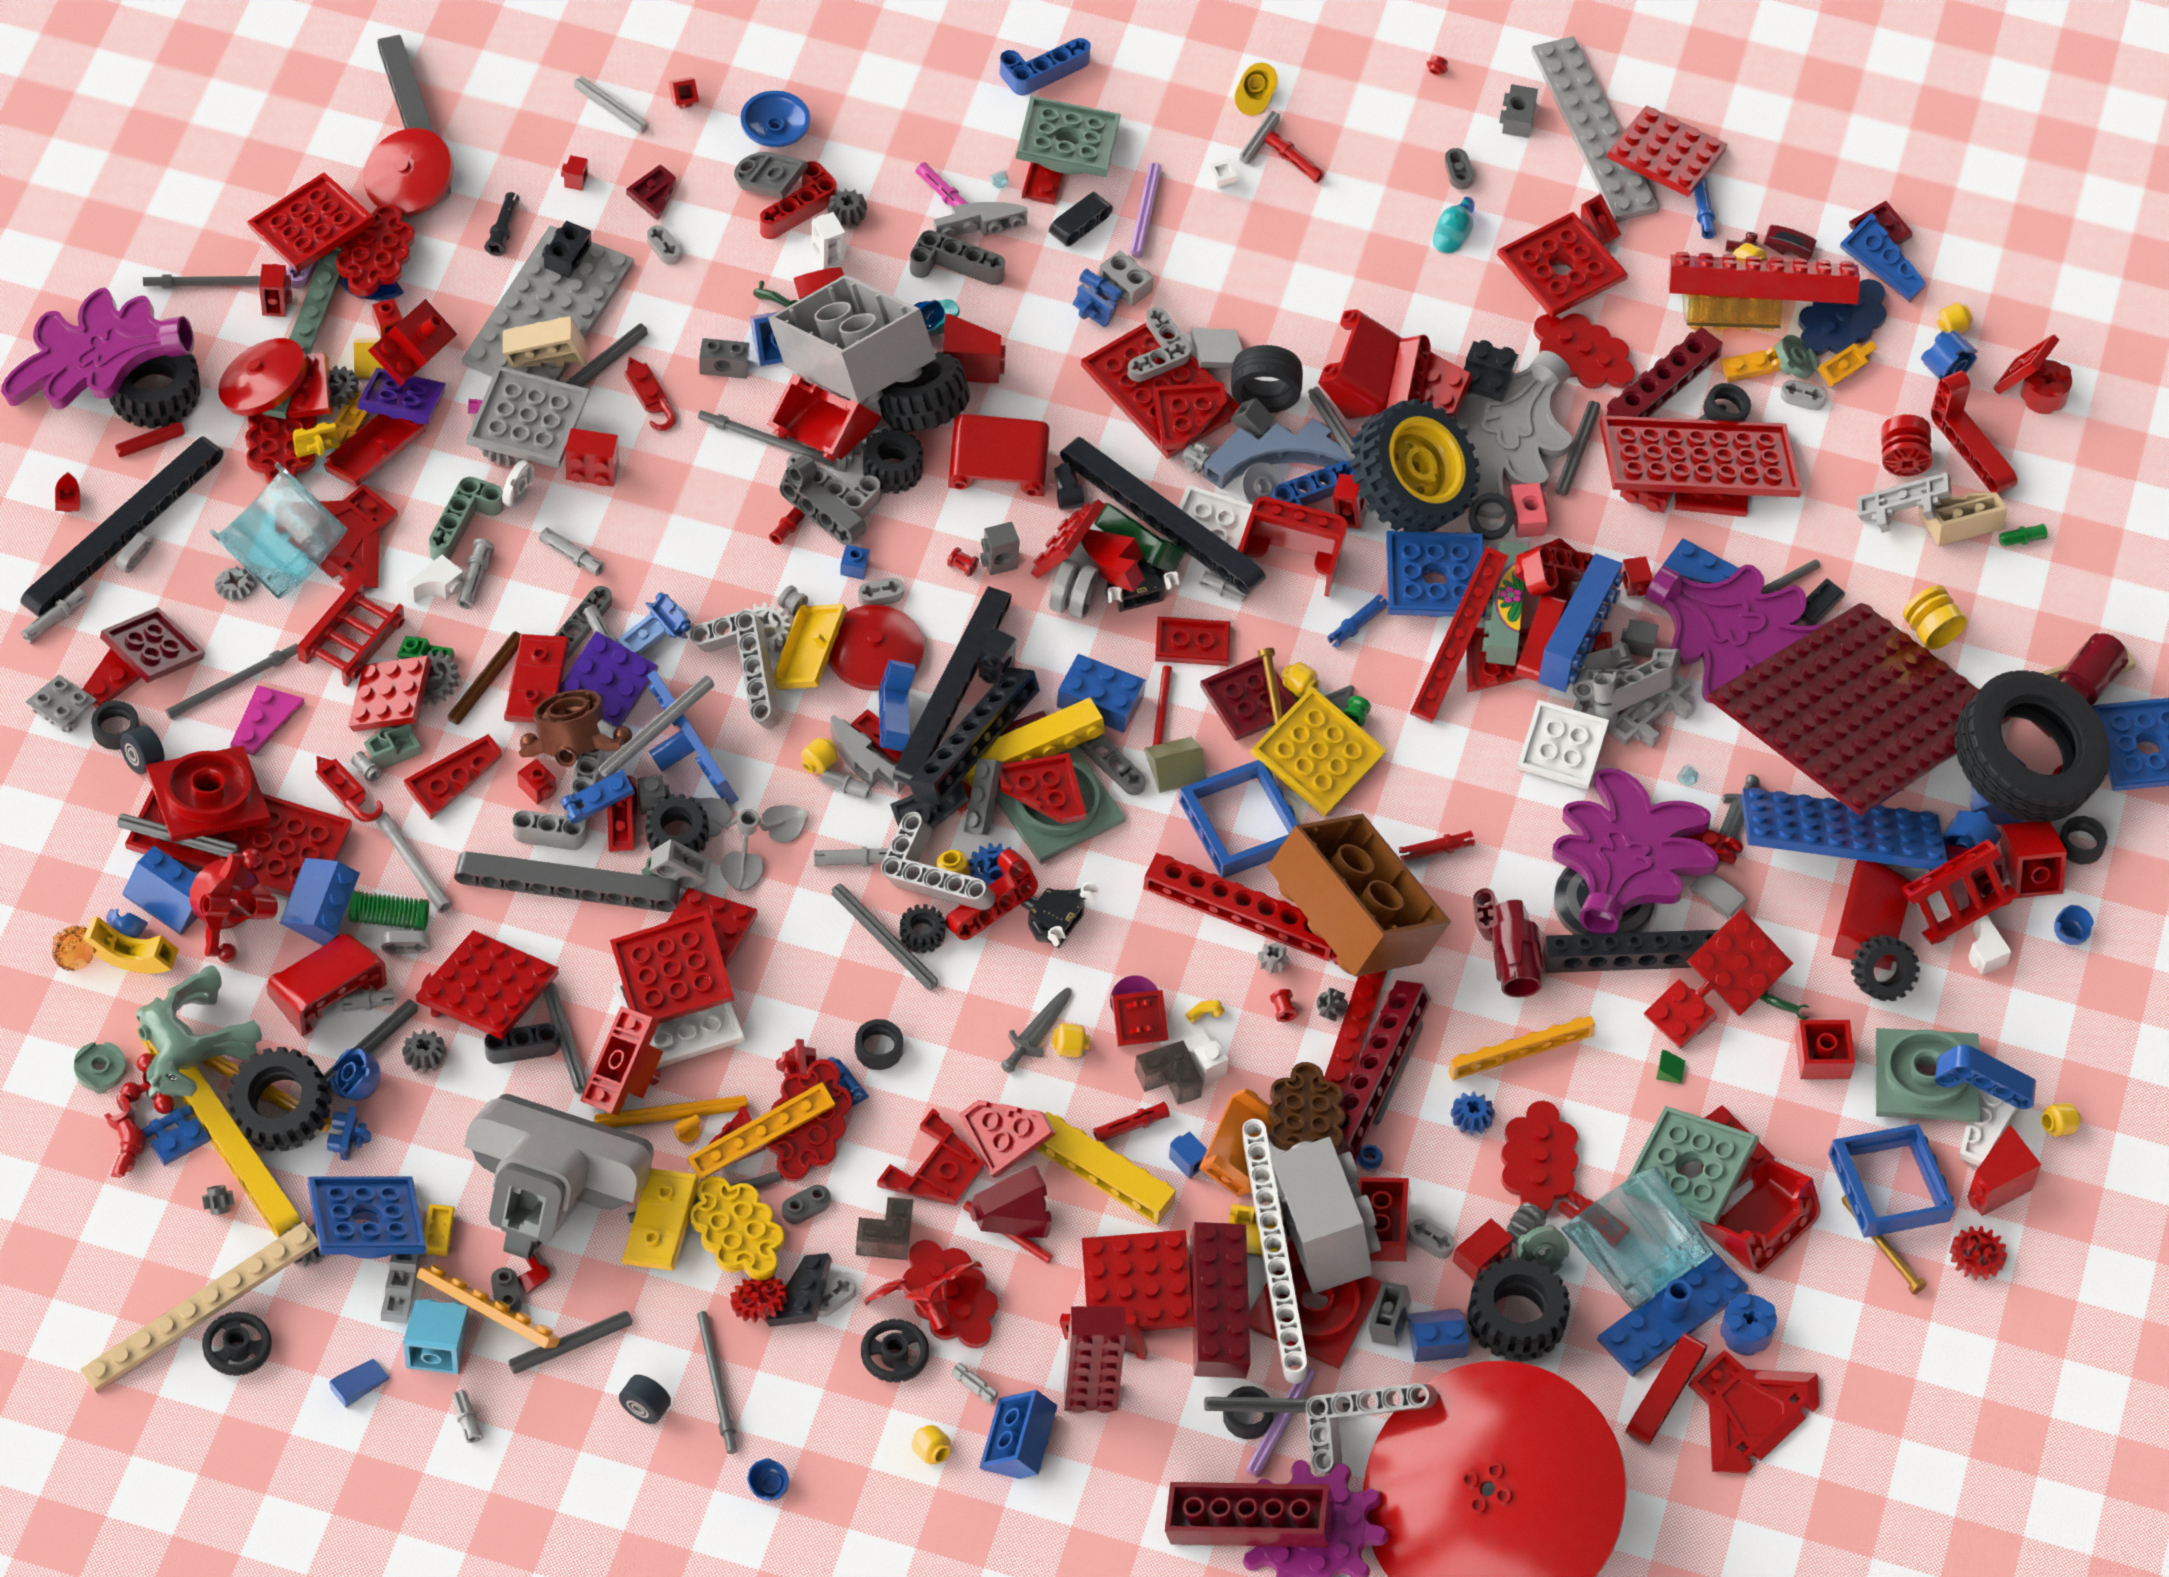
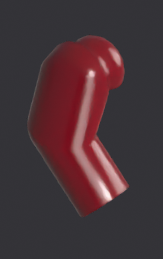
(1732, 245)

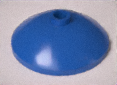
(775, 118)

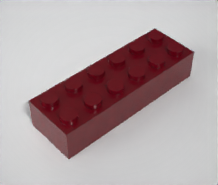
(1220, 1300)
(1094, 1358)
(1249, 1514)

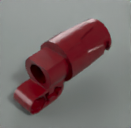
(2094, 667)
(1513, 940)

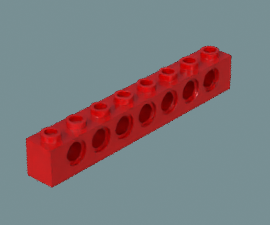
(1228, 909)

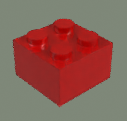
(592, 457)
(1825, 1049)

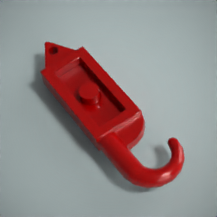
(649, 393)
(345, 788)

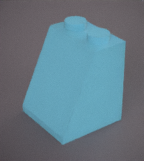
(435, 1336)

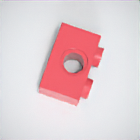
(1529, 510)

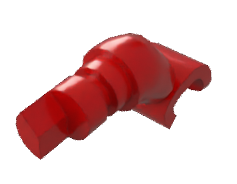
(131, 1137)

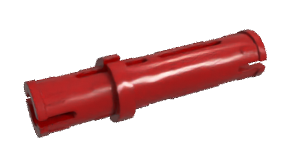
(1290, 153)
(1446, 844)
(1141, 1118)

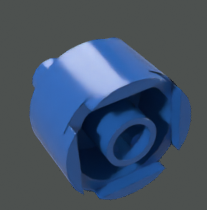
(1949, 355)
(1971, 829)
(1748, 1324)

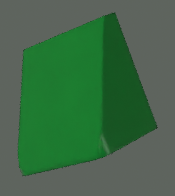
(1670, 1067)

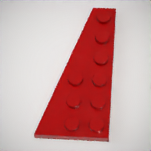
(1485, 674)

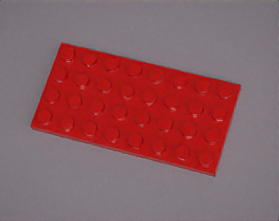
(1699, 456)
(283, 843)

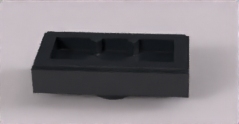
(1821, 601)

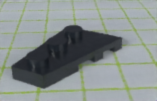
(931, 813)
(804, 1291)

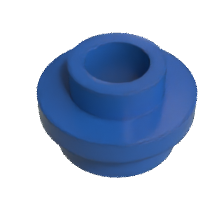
(1369, 1151)

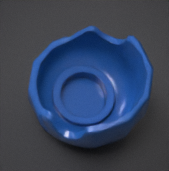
(128, 924)
(2073, 925)
(768, 1479)

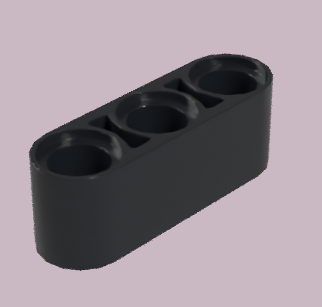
(1080, 219)
(534, 1047)

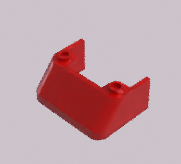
(1298, 530)

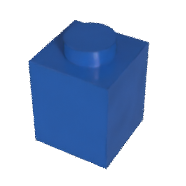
(1187, 1153)

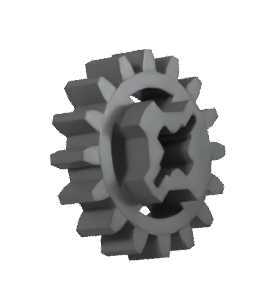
(340, 392)
(438, 682)

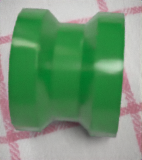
(1357, 709)

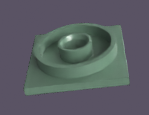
(1068, 137)
(1048, 837)
(1909, 1094)
(1690, 1138)

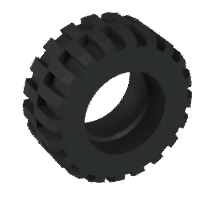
(929, 399)
(164, 404)
(261, 1073)
(1512, 1337)

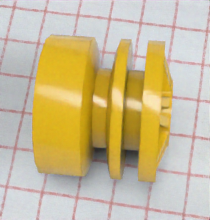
(1935, 617)

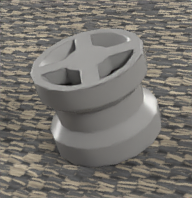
(792, 599)

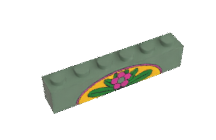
(1505, 610)

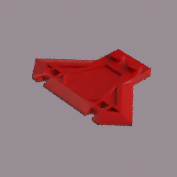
(364, 516)
(1751, 1409)

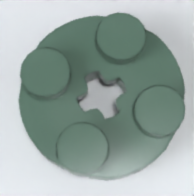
(1796, 357)
(102, 1079)
(1541, 1237)

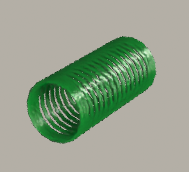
(361, 903)

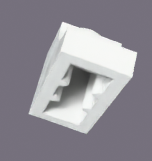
(437, 579)
(1990, 949)
(1207, 1056)

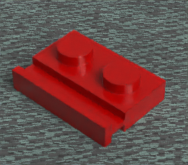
(1041, 184)

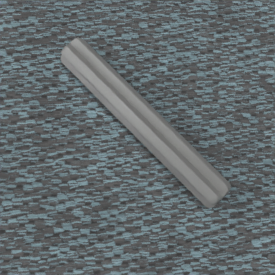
(610, 104)

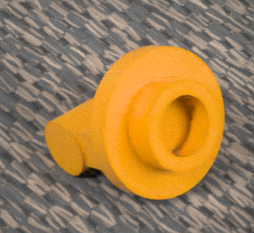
(687, 1129)

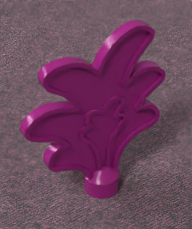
(96, 351)
(1728, 621)
(1631, 848)

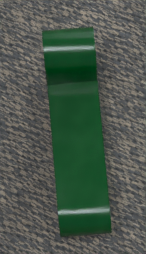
(1154, 549)

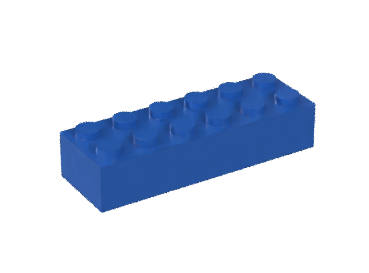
(1581, 623)

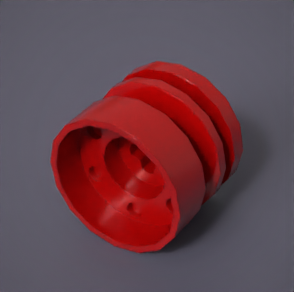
(1906, 445)

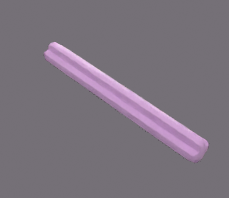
(1145, 210)
(1277, 1428)

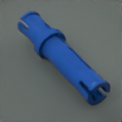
(1705, 213)
(1350, 626)

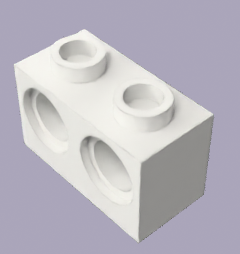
(828, 240)

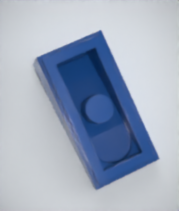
(357, 1382)

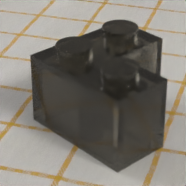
(1170, 1066)
(887, 1237)

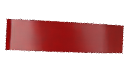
(1114, 557)

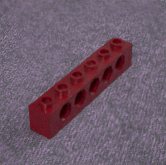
(1667, 376)

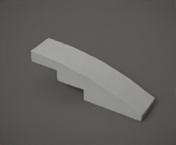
(400, 1287)

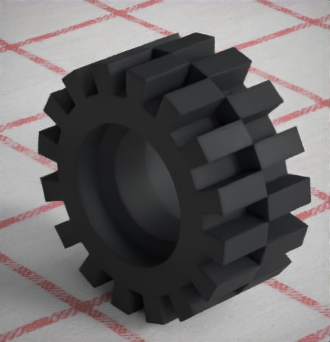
(926, 916)

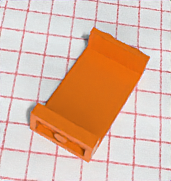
(1226, 1154)

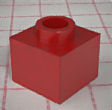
(575, 172)

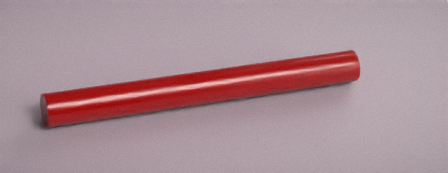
(1162, 705)
(1023, 1242)

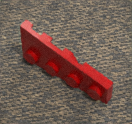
(450, 776)

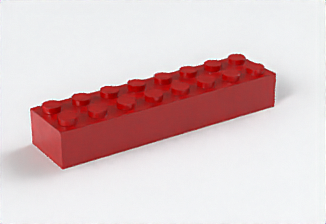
(1764, 278)

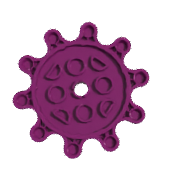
(1348, 1535)

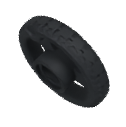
(235, 1333)
(896, 1361)

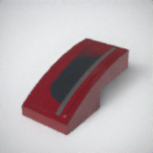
(1786, 239)

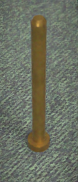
(1267, 654)
(1916, 1284)

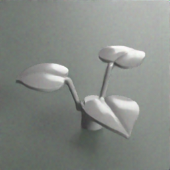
(745, 869)

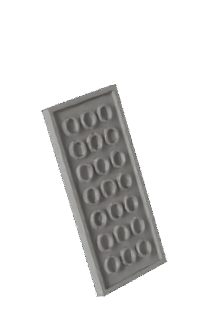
(546, 296)

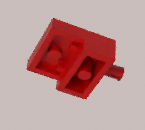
(1682, 1012)

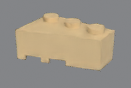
(545, 342)
(1966, 517)

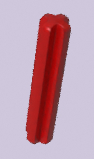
(149, 439)

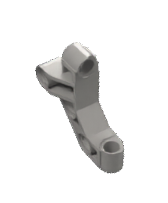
(1622, 688)

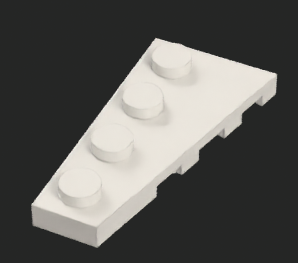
(1983, 1135)

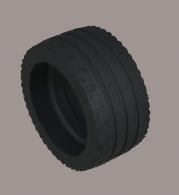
(1267, 362)

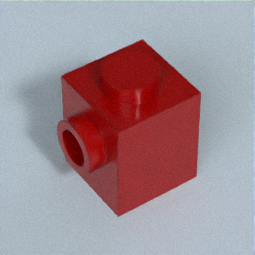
(683, 92)
(385, 315)
(537, 781)

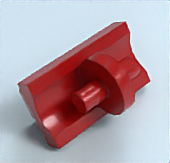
(796, 1059)

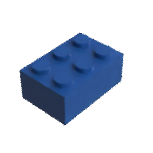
(1110, 689)

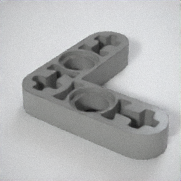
(1166, 351)

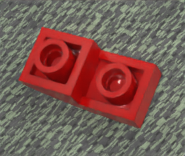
(815, 280)

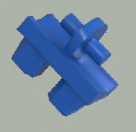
(1093, 306)
(348, 1123)

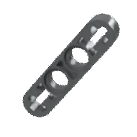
(581, 623)
(1111, 757)

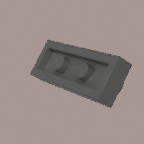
(983, 796)

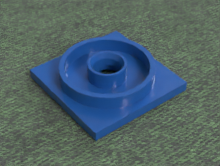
(1420, 553)
(2126, 727)
(384, 1201)

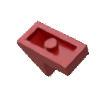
(1599, 218)

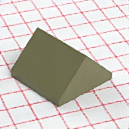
(1176, 763)

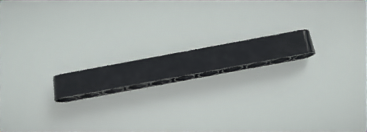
(1163, 516)
(122, 526)
(952, 684)

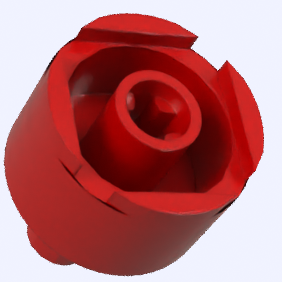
(2047, 387)

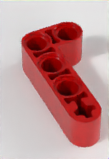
(801, 204)
(1547, 564)
(1543, 625)
(1010, 891)

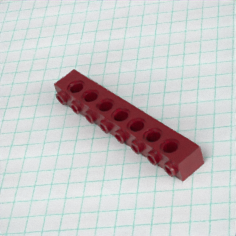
(1381, 1061)

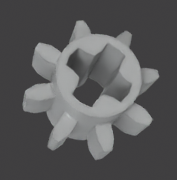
(1195, 457)
(1273, 958)

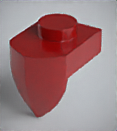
(67, 494)

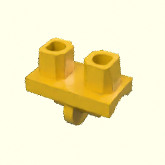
(315, 440)

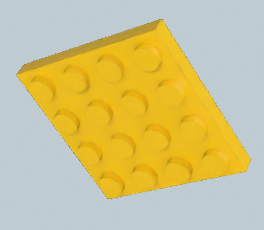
(1318, 751)

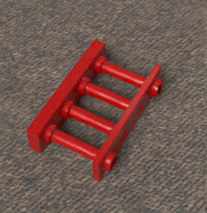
(339, 614)
(1949, 872)

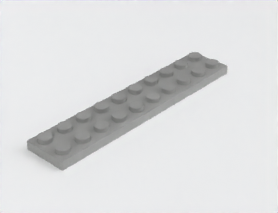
(1592, 127)

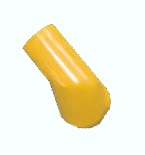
(1204, 1007)

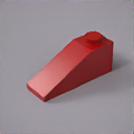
(622, 821)

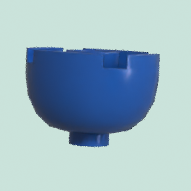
(356, 1075)

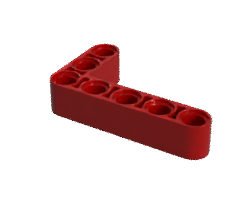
(1966, 436)

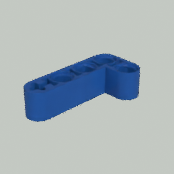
(1044, 69)
(1312, 485)
(894, 705)
(1987, 1074)

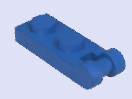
(597, 796)

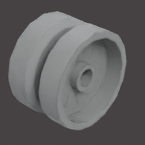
(1074, 588)

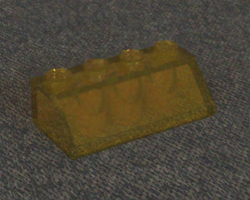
(1731, 312)

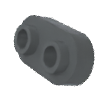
(1459, 173)
(807, 1203)
(506, 1289)

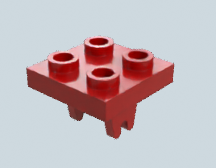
(1140, 1018)

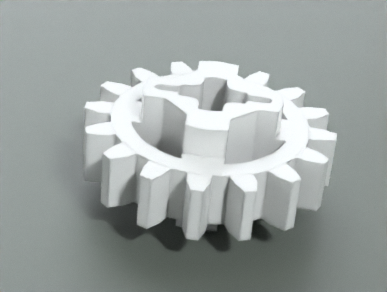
(771, 618)

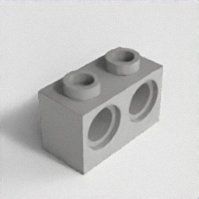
(1127, 276)
(681, 864)

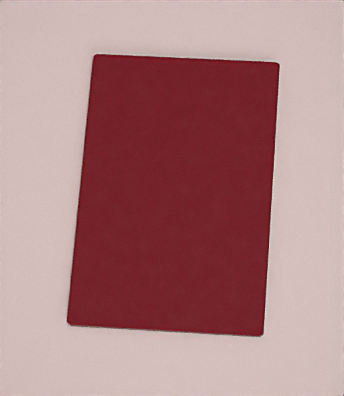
(1853, 707)

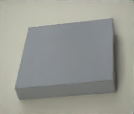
(1215, 347)

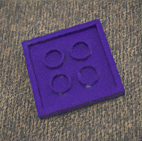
(411, 401)
(613, 673)

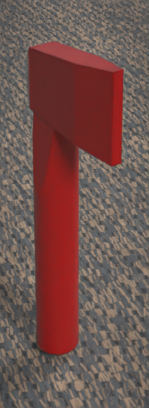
(535, 1277)

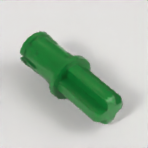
(2023, 535)

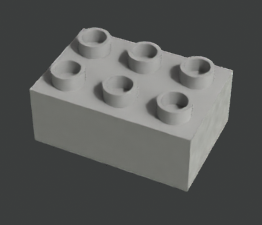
(853, 339)

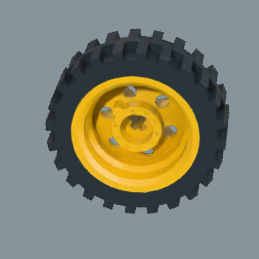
(1420, 481)

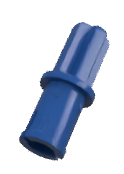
(1102, 284)

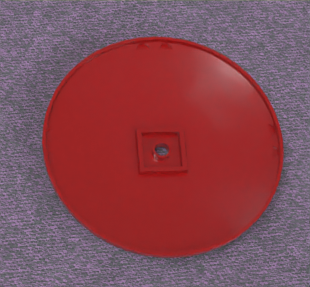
(1541, 1446)

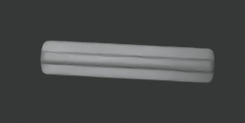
(1258, 137)

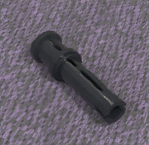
(500, 231)

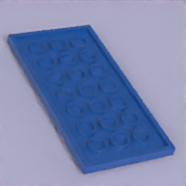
(1837, 831)

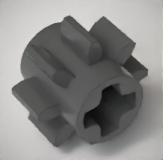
(1332, 1004)
(218, 1199)

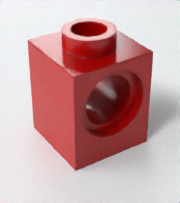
(1636, 576)

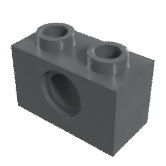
(1519, 110)
(724, 358)
(1000, 548)
(1389, 1313)

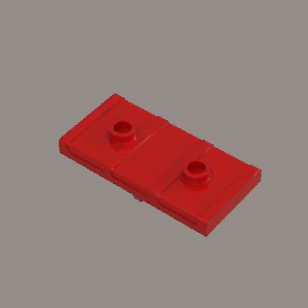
(371, 448)
(535, 675)

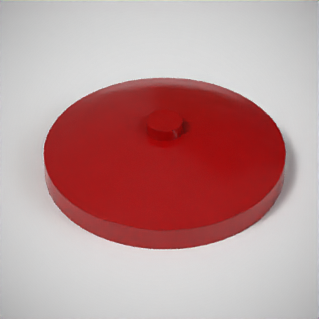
(409, 171)
(263, 376)
(869, 640)

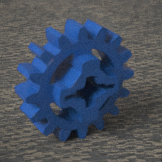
(987, 861)

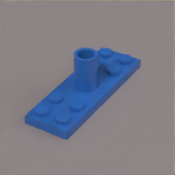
(684, 744)
(1675, 1310)

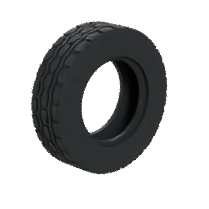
(2006, 781)

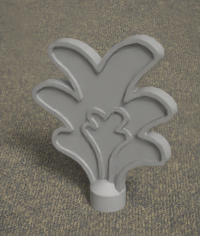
(1516, 430)

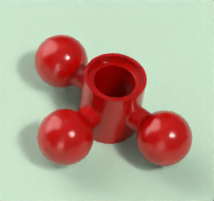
(162, 1103)

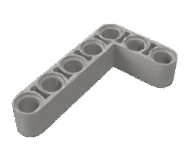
(750, 659)
(560, 826)
(904, 858)
(1358, 1407)

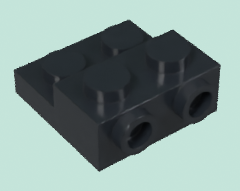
(1490, 369)

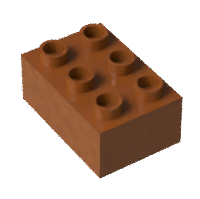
(1358, 895)

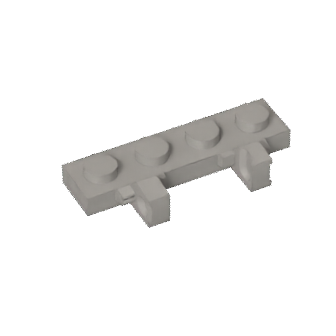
(1921, 493)
(1638, 718)

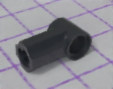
(1069, 492)

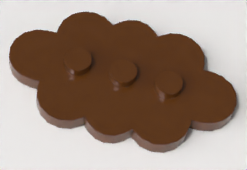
(1305, 1108)

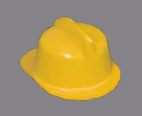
(1255, 88)

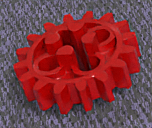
(1966, 1243)
(751, 1305)

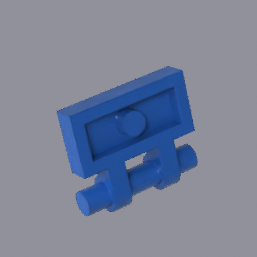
(178, 1141)

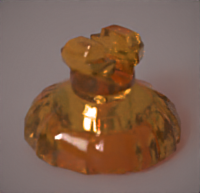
(71, 950)

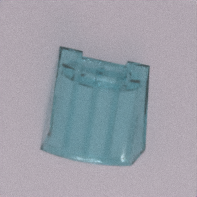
(282, 534)
(1639, 1237)

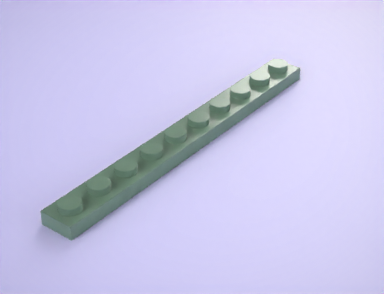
(313, 313)

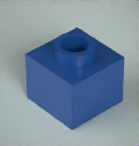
(855, 562)

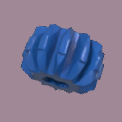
(1472, 1113)

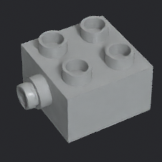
(1325, 1213)

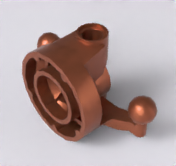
(570, 724)

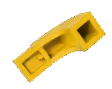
(129, 953)

